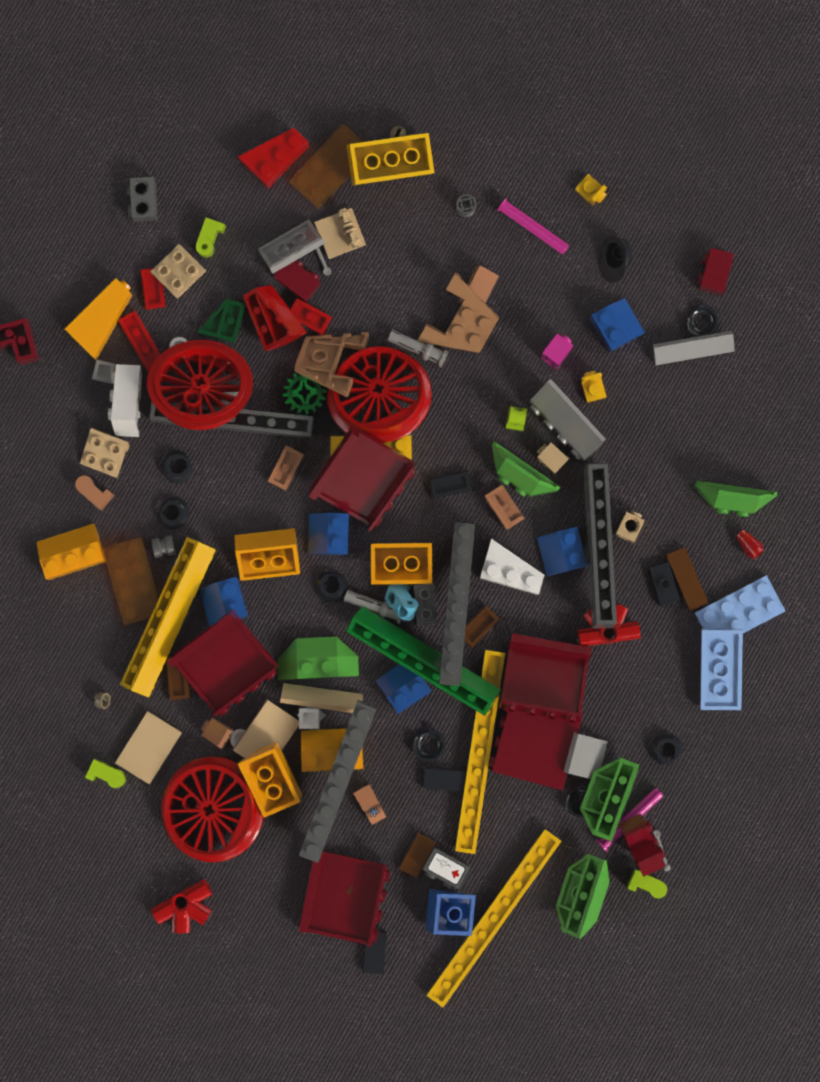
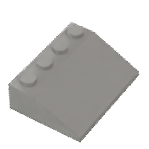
(566, 421)

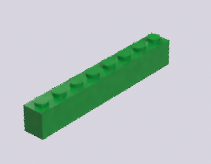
(420, 659)

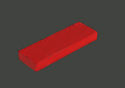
(140, 339)

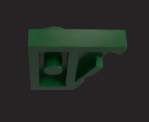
(225, 322)

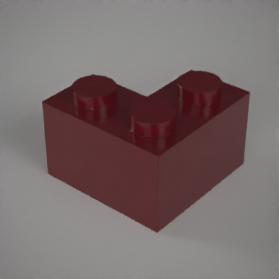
(20, 337)
(642, 844)

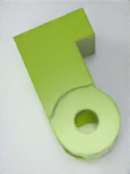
(207, 237)
(516, 418)
(106, 772)
(651, 884)

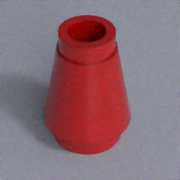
(750, 544)

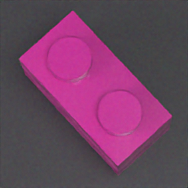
(557, 351)

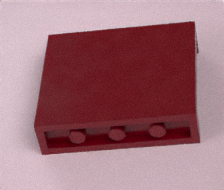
(362, 477)
(224, 663)
(545, 678)
(533, 748)
(332, 910)

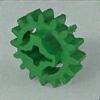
(314, 392)

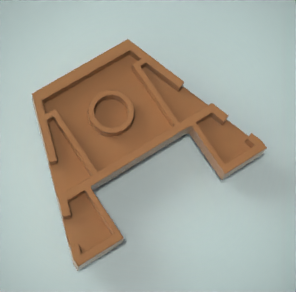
(470, 324)
(321, 357)

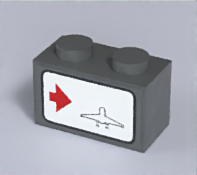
(445, 868)

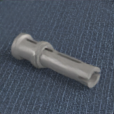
(427, 351)
(374, 605)

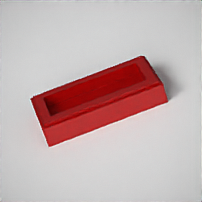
(152, 290)

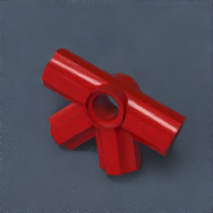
(622, 631)
(180, 915)

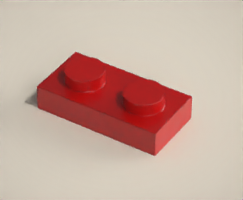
(310, 316)

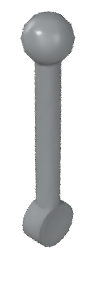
(327, 271)
(657, 834)

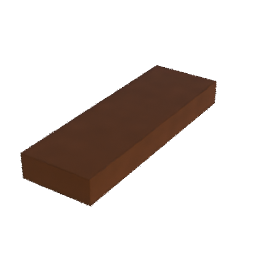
(687, 578)

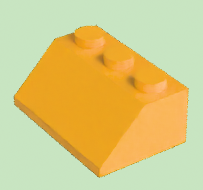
(70, 552)
(267, 554)
(401, 563)
(320, 749)
(270, 779)

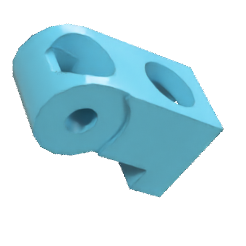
(401, 601)

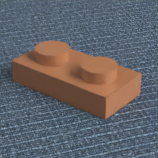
(285, 468)

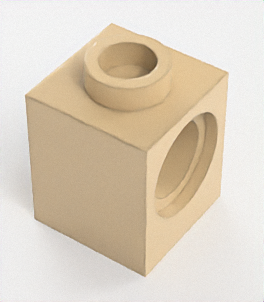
(551, 457)
(623, 533)

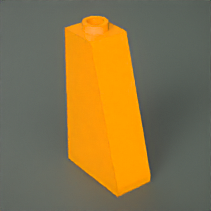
(100, 317)

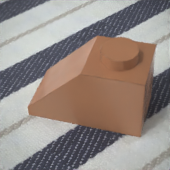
(216, 732)

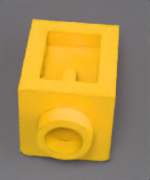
(591, 190)
(593, 386)

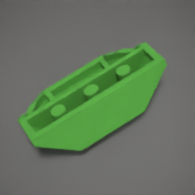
(520, 474)
(733, 498)
(317, 659)
(608, 797)
(582, 895)

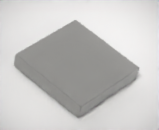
(585, 755)

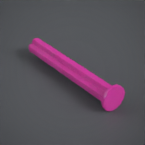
(533, 226)
(641, 808)

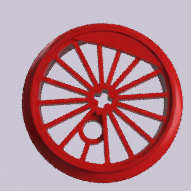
(200, 386)
(395, 425)
(248, 824)

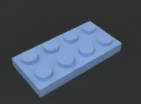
(742, 608)
(721, 669)

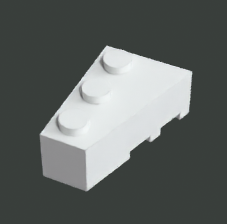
(125, 400)
(509, 570)

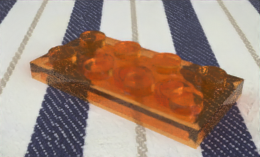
(326, 168)
(132, 580)

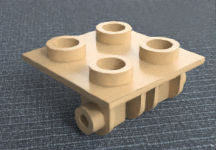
(340, 233)
(178, 271)
(104, 452)

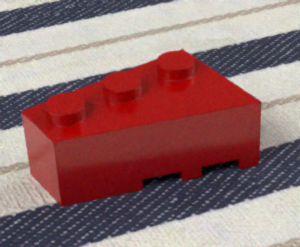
(274, 157)
(272, 318)

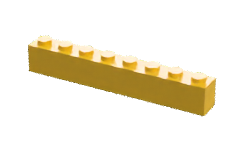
(167, 617)

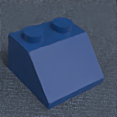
(616, 325)
(328, 533)
(562, 551)
(221, 598)
(402, 687)
(450, 912)

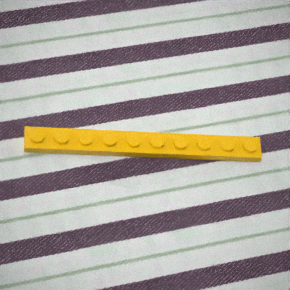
(479, 760)
(493, 918)

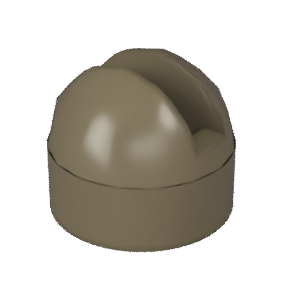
(394, 130)
(102, 700)

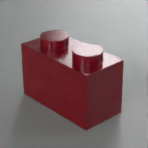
(716, 271)
(298, 280)

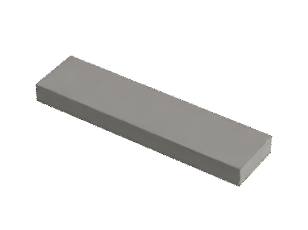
(693, 347)

